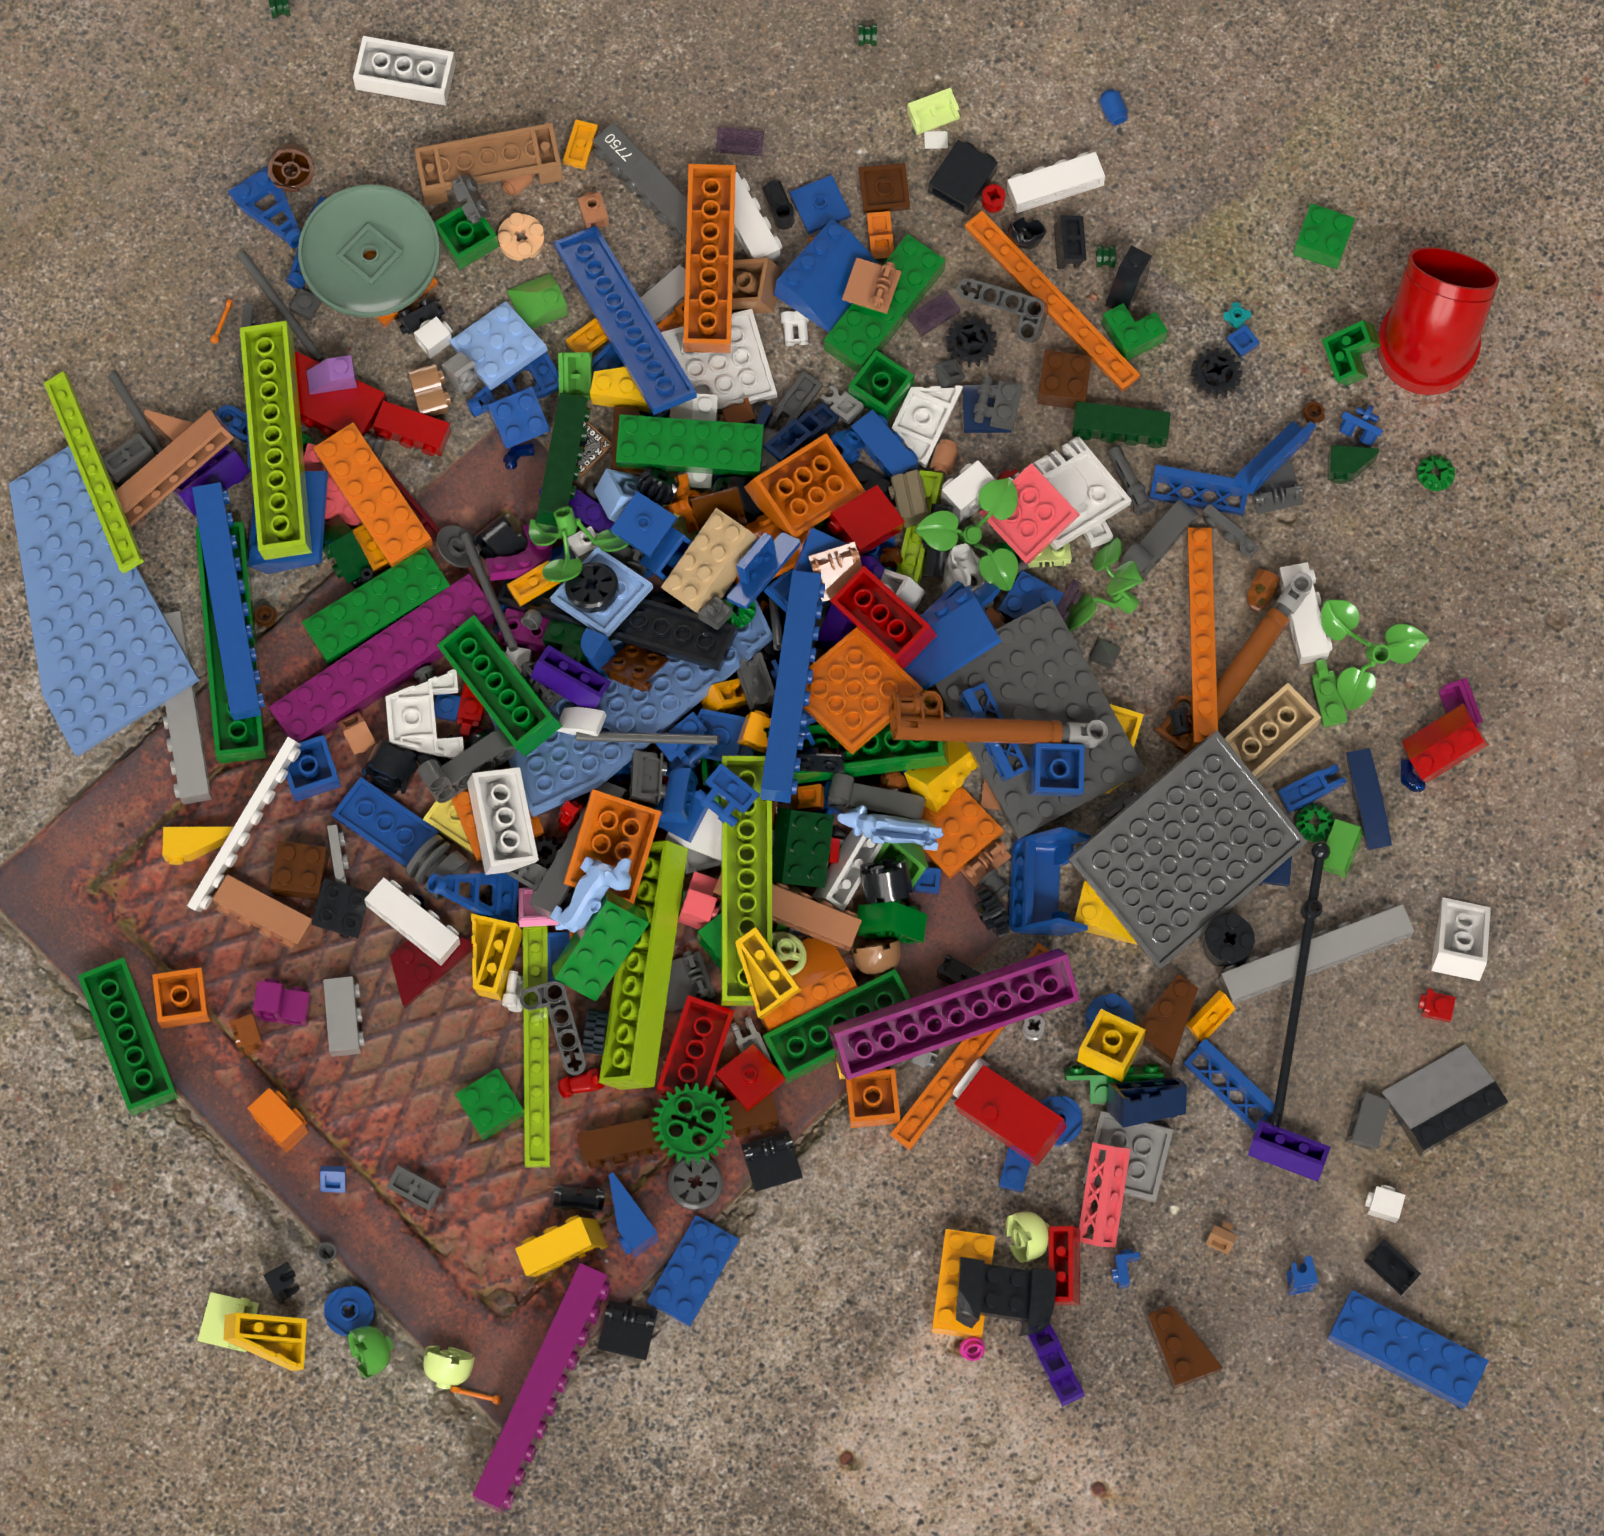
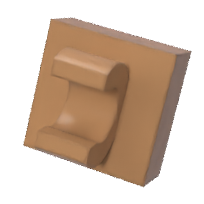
(1222, 1238)

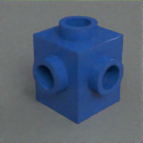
(848, 445)

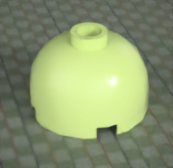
(1028, 1234)
(447, 1366)

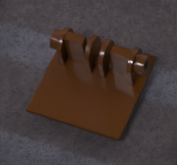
(726, 501)
(634, 667)

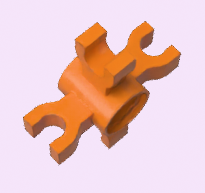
(682, 504)

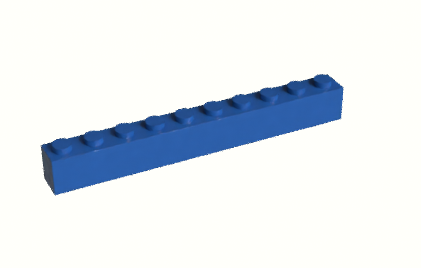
(227, 601)
(791, 686)

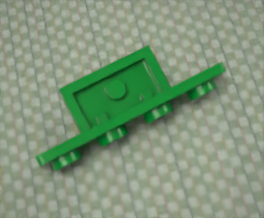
(1099, 1082)

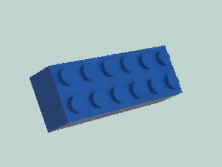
(1407, 1349)

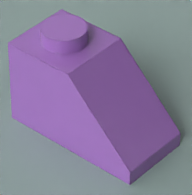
(332, 375)

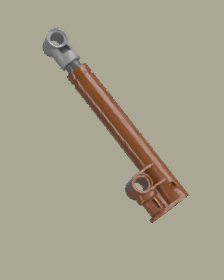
(1245, 661)
(915, 721)

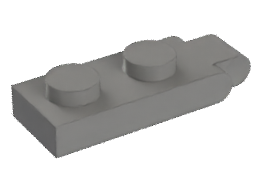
(340, 861)

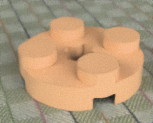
(519, 224)

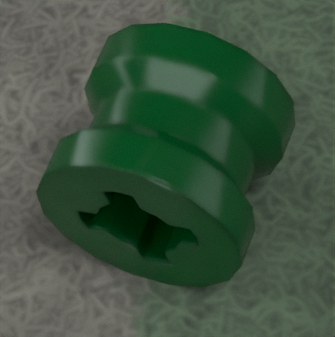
(279, 7)
(867, 34)
(1105, 256)

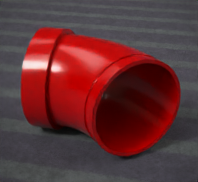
(1436, 320)

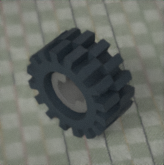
(595, 1031)

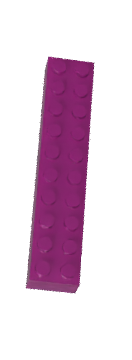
(379, 663)
(953, 1013)
(541, 1389)

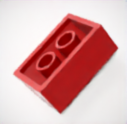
(1444, 743)

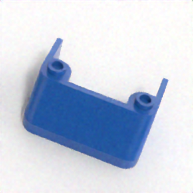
(1036, 883)

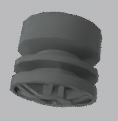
(434, 858)

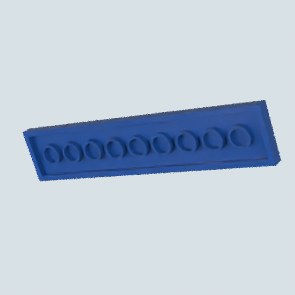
(625, 320)

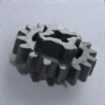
(978, 349)
(1211, 381)
(991, 912)

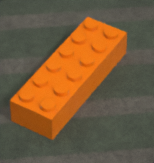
(372, 495)

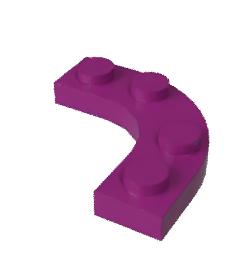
(517, 565)

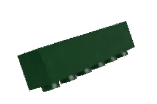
(562, 457)

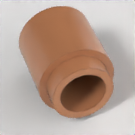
(516, 185)
(944, 457)

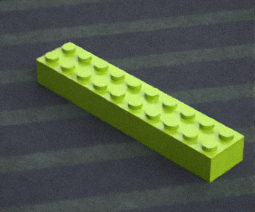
(275, 440)
(744, 879)
(644, 975)

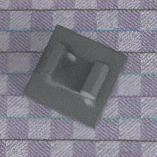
(715, 613)

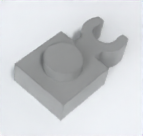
(844, 406)

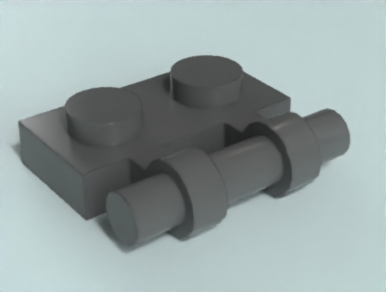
(1005, 407)

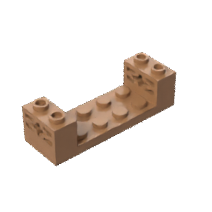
(489, 160)

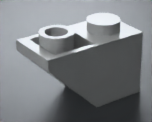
(460, 372)

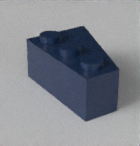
(1146, 1100)

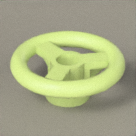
(788, 943)

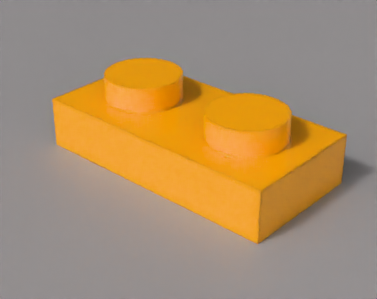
(580, 144)
(587, 338)
(370, 550)
(530, 585)
(1210, 1016)

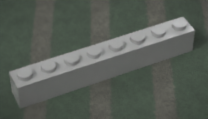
(185, 734)
(1326, 951)

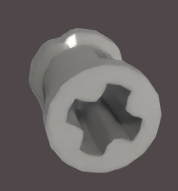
(1032, 1035)

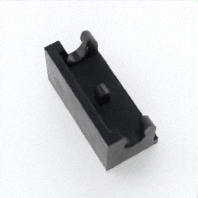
(1069, 241)
(954, 971)
(1392, 1267)
(281, 1279)

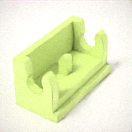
(933, 111)

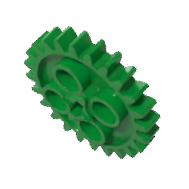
(700, 1103)

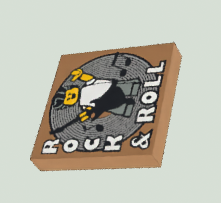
(595, 448)

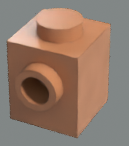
(593, 210)
(356, 733)

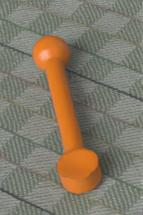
(214, 338)
(495, 1399)

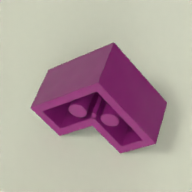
(281, 1005)

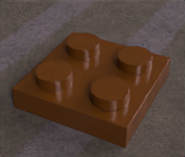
(884, 188)

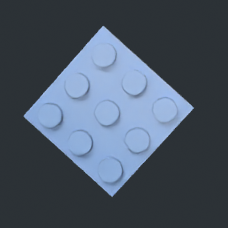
(499, 345)
(632, 591)

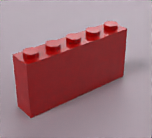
(338, 408)

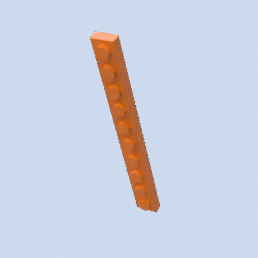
(1059, 307)
(1202, 633)
(943, 1084)

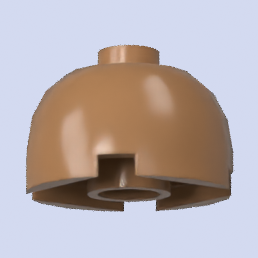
(877, 956)

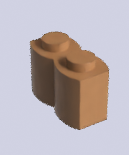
(429, 391)

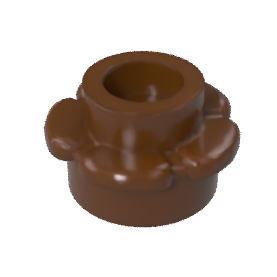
(1313, 407)
(891, 557)
(265, 610)

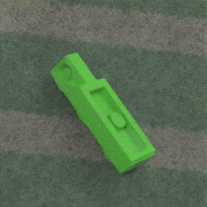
(1326, 695)

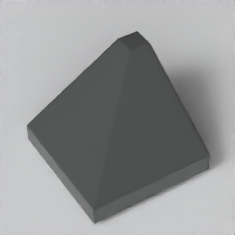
(949, 373)
(1105, 654)

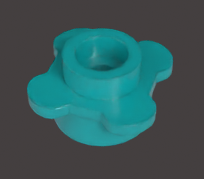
(1236, 322)

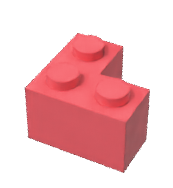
(699, 904)

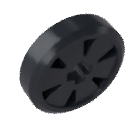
(593, 600)

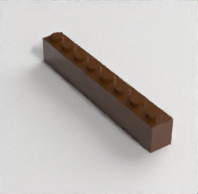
(637, 1139)

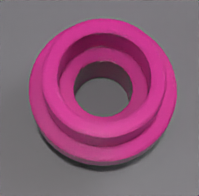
(974, 1353)

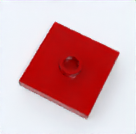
(750, 1077)

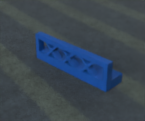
(1273, 456)
(1200, 481)
(995, 751)
(1236, 1078)

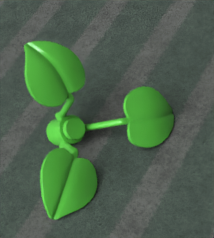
(941, 531)
(543, 535)
(1123, 579)
(1402, 646)

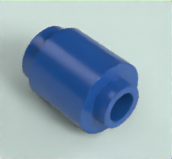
(1113, 107)

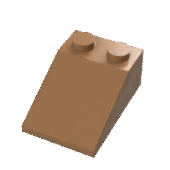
(754, 285)

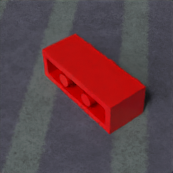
(412, 429)
(1065, 1259)

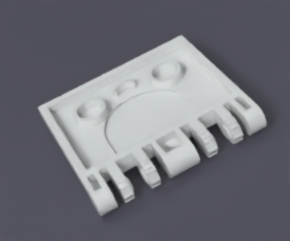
(1084, 485)

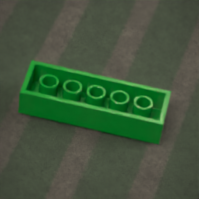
(867, 330)
(690, 445)
(374, 606)
(499, 686)
(128, 1036)
(806, 1041)

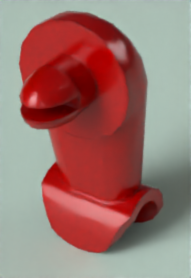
(580, 1083)

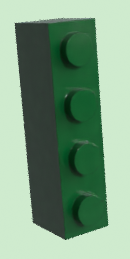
(1121, 424)

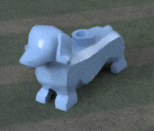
(891, 828)
(590, 891)

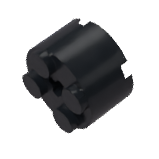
(499, 540)
(390, 767)
(886, 880)
(1233, 928)

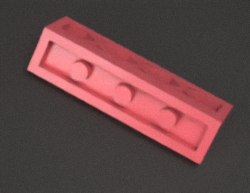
(1108, 1195)

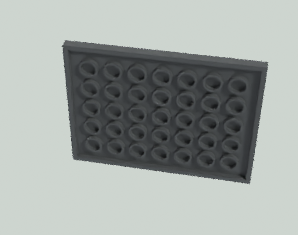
(1041, 677)
(1187, 849)

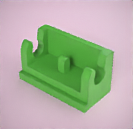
(575, 373)
(1343, 846)

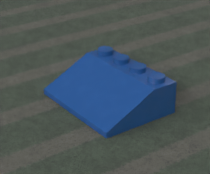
(820, 275)
(316, 495)
(962, 635)

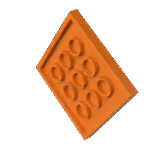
(854, 690)

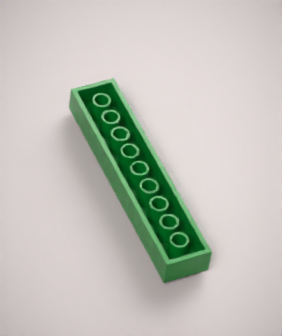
(244, 737)
(876, 756)

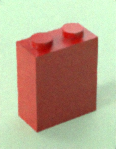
(866, 520)

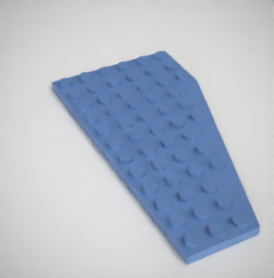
(95, 630)
(569, 768)

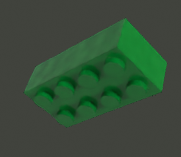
(600, 946)

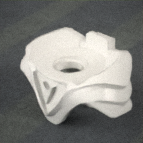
(959, 566)

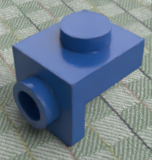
(1120, 1271)

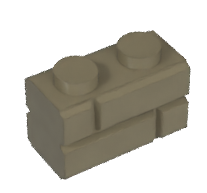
(910, 497)

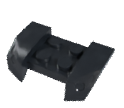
(1005, 1294)

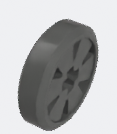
(700, 1197)

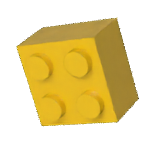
(1111, 1045)

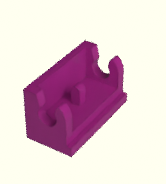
(1456, 694)

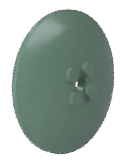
(364, 221)

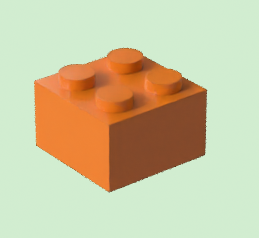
(181, 998)
(873, 1099)
(278, 1120)

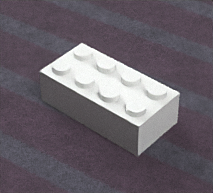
(404, 70)

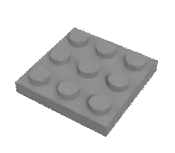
(1147, 1155)

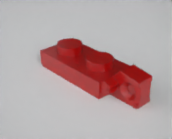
(469, 712)
(569, 816)

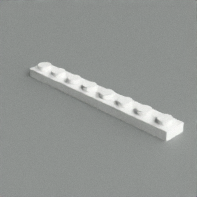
(240, 833)

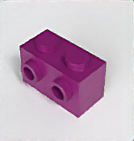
(523, 636)

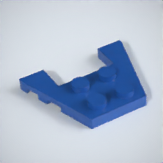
(728, 729)

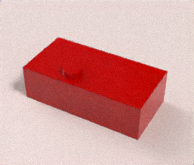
(883, 617)
(695, 1046)
(1010, 1115)

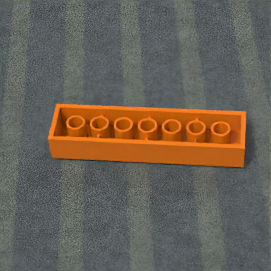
(709, 258)

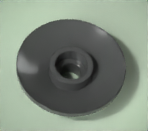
(451, 546)

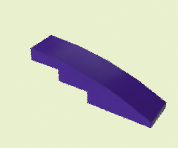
(1056, 1365)

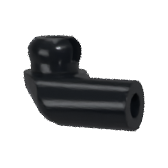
(366, 575)

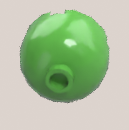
(370, 1349)

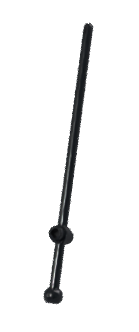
(1309, 911)

